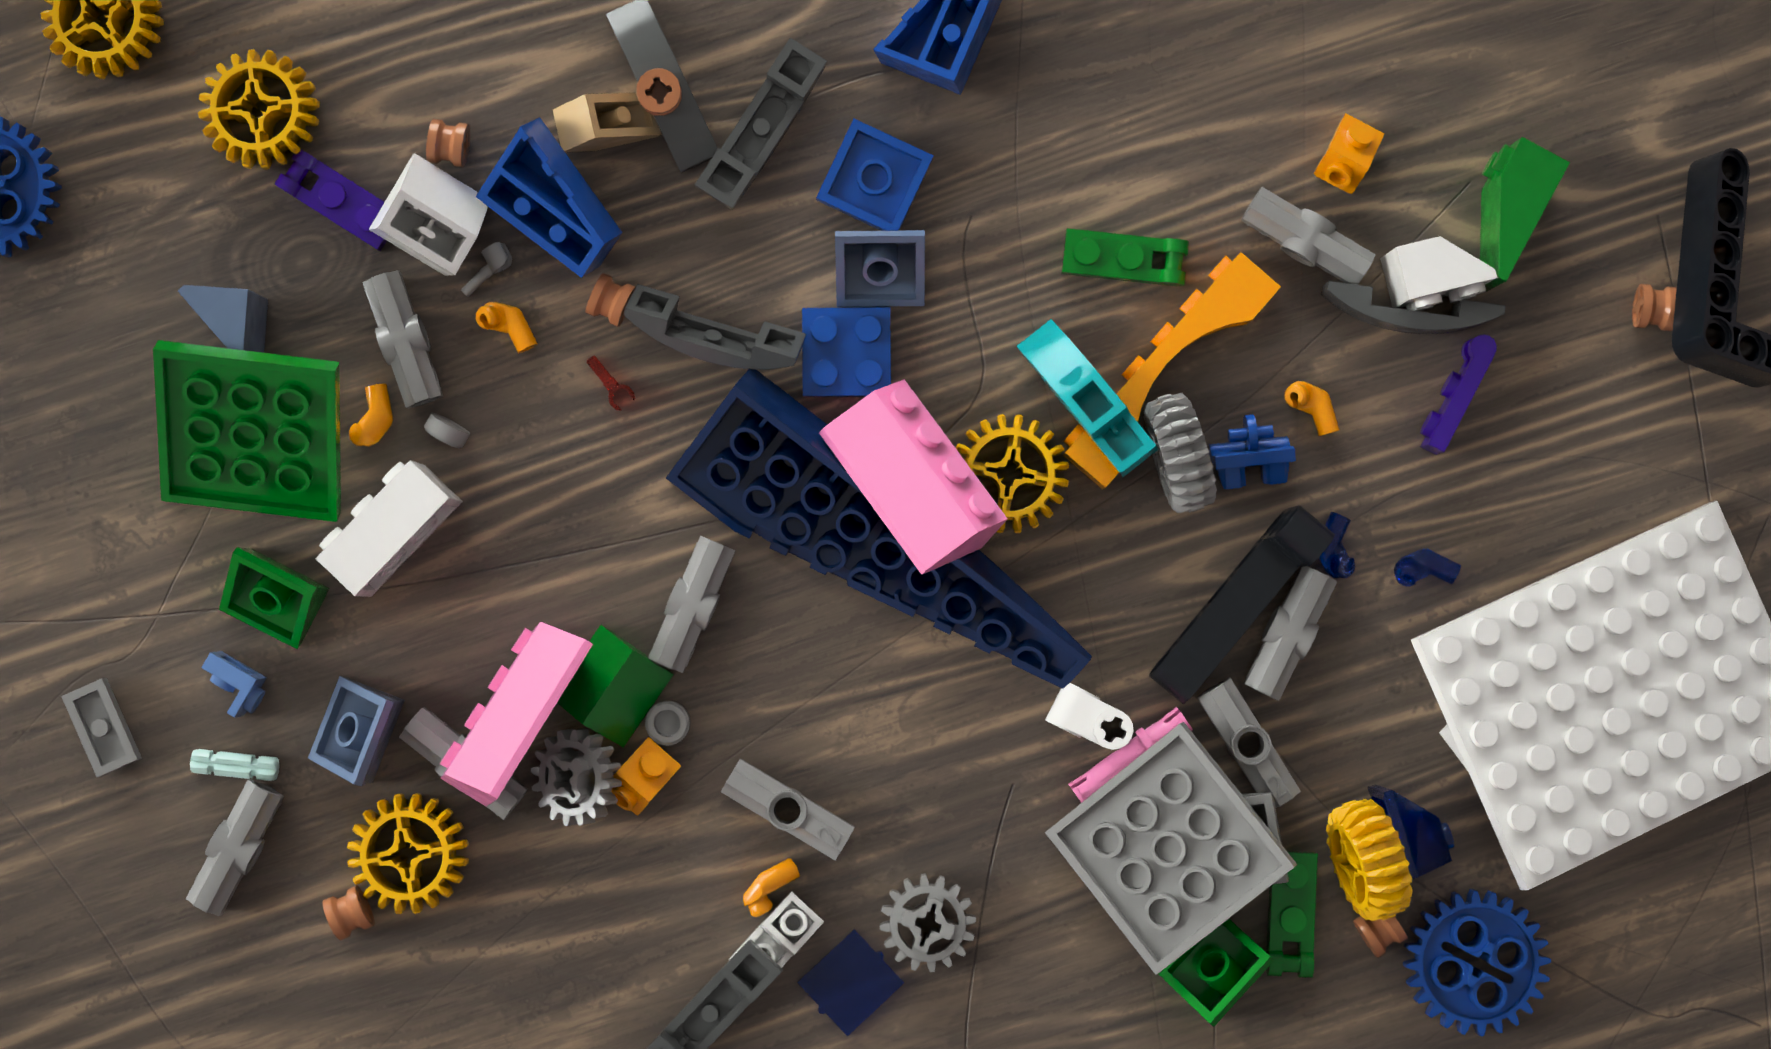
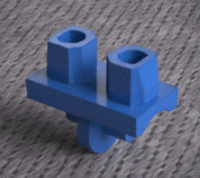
(1252, 447)

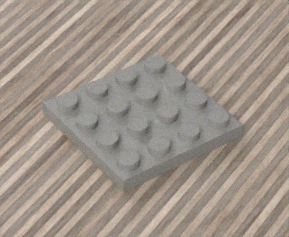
(1170, 848)

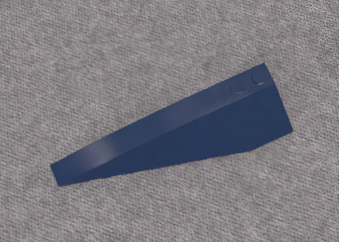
(775, 476)

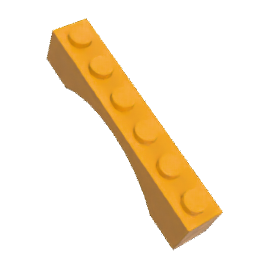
(1231, 301)

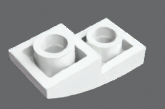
(785, 929)

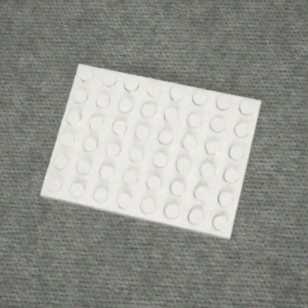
(1609, 693)

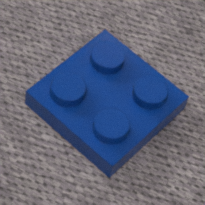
(874, 177)
(845, 351)

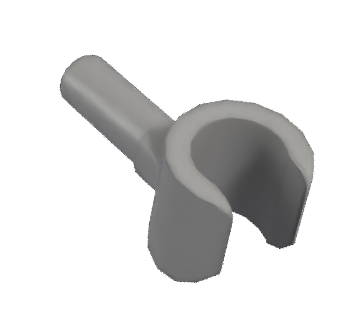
(497, 259)

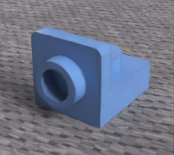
(233, 675)

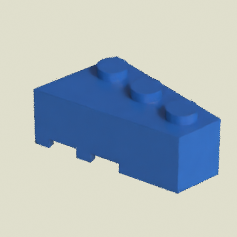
(939, 40)
(550, 200)

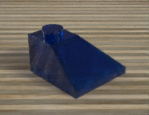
(1420, 831)

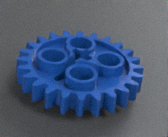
(26, 184)
(1458, 996)

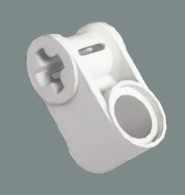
(1083, 714)

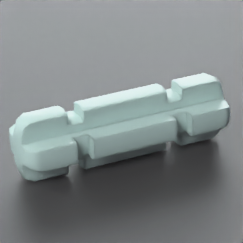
(234, 765)

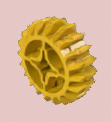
(85, 28)
(255, 91)
(1015, 437)
(1369, 859)
(410, 872)

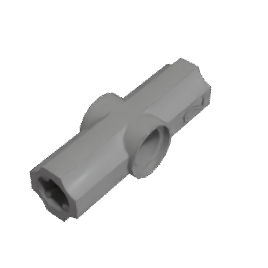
(1308, 237)
(403, 339)
(691, 604)
(1290, 632)
(1233, 719)
(432, 740)
(813, 825)
(234, 847)

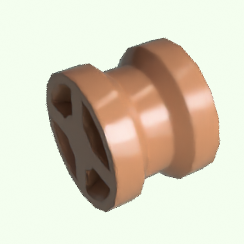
(660, 99)
(448, 143)
(609, 299)
(1654, 307)
(348, 913)
(1380, 933)

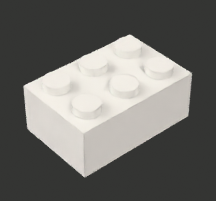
(387, 528)

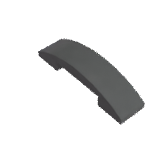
(649, 49)
(762, 124)
(1356, 302)
(708, 340)
(720, 1000)

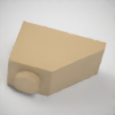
(603, 122)

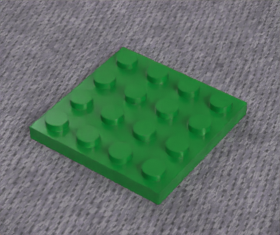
(248, 430)

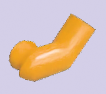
(508, 320)
(1315, 402)
(376, 420)
(767, 882)

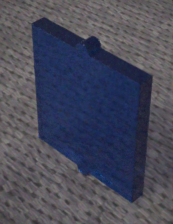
(850, 982)

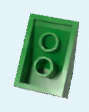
(1513, 201)

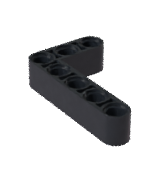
(1710, 272)
(1289, 543)

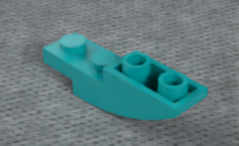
(1087, 397)

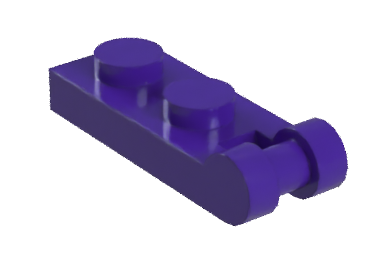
(334, 197)
(1458, 393)

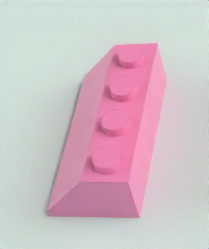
(913, 477)
(514, 713)

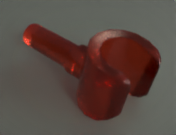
(609, 382)

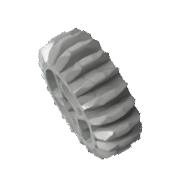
(1182, 453)

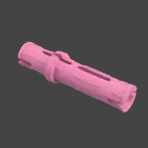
(1114, 763)

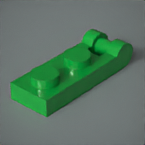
(1123, 257)
(1293, 917)

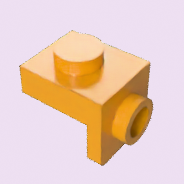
(1349, 154)
(643, 776)

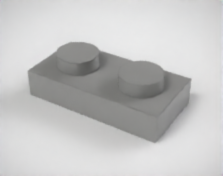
(101, 727)

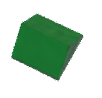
(271, 596)
(614, 687)
(1217, 971)

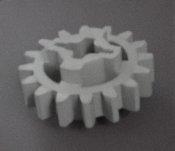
(576, 777)
(947, 929)

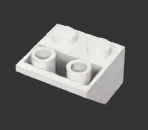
(431, 216)
(1430, 270)

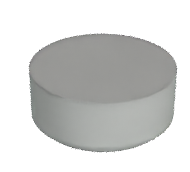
(446, 430)
(667, 723)

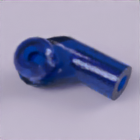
(1335, 557)
(1425, 563)

